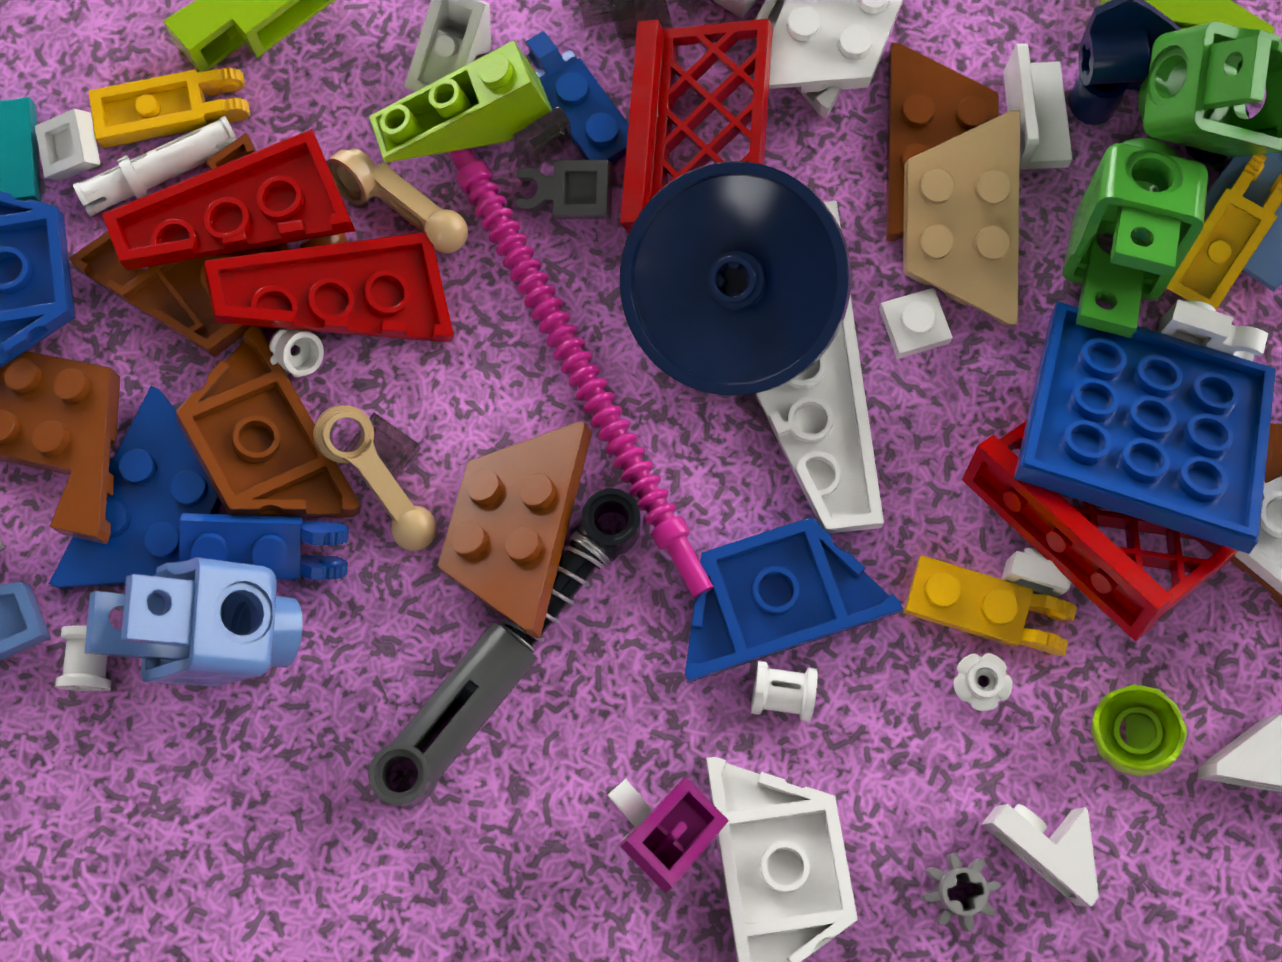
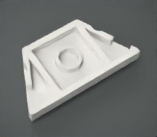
(829, 43)
(780, 864)

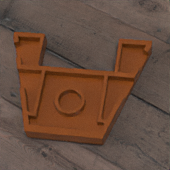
(175, 291)
(62, 421)

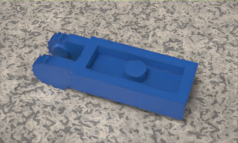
(264, 542)

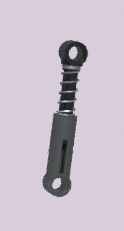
(498, 660)

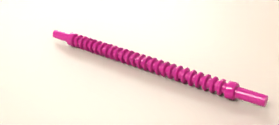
(668, 530)

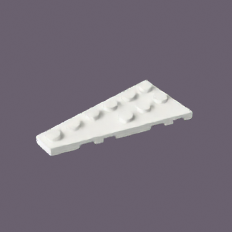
(828, 434)

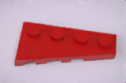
(240, 206)
(344, 288)

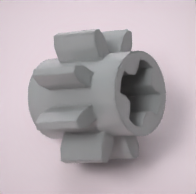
(972, 904)

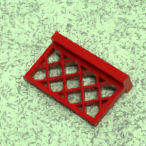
(656, 92)
(1080, 551)

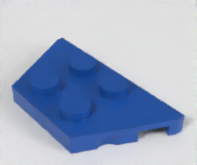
(33, 275)
(151, 489)
(778, 596)

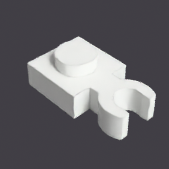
(1204, 326)

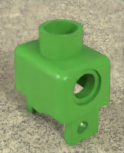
(1201, 89)
(1156, 214)

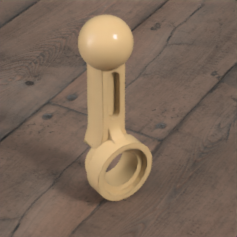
(361, 179)
(411, 525)

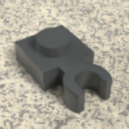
(577, 189)

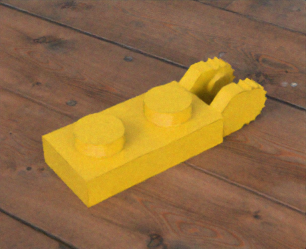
(165, 105)
(1227, 239)
(984, 605)

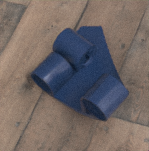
(1117, 58)

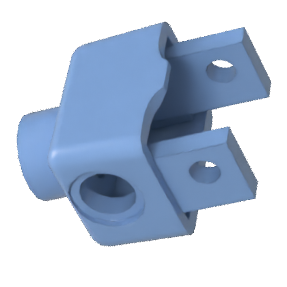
(198, 623)

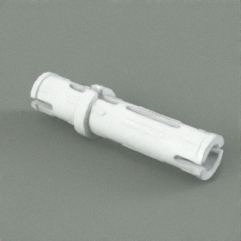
(154, 167)

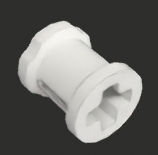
(81, 670)
(784, 691)

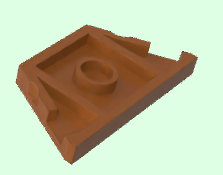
(924, 110)
(260, 440)
(515, 522)

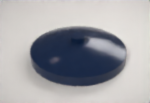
(735, 278)

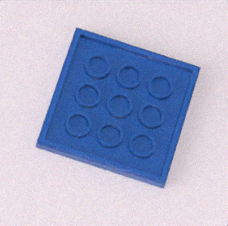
(1150, 429)

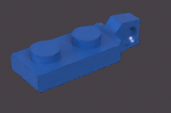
(595, 121)

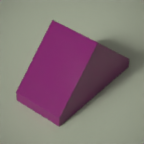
(674, 834)

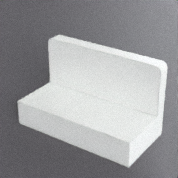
(1040, 97)

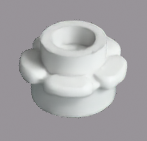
(307, 356)
(967, 684)

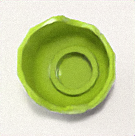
(1152, 729)

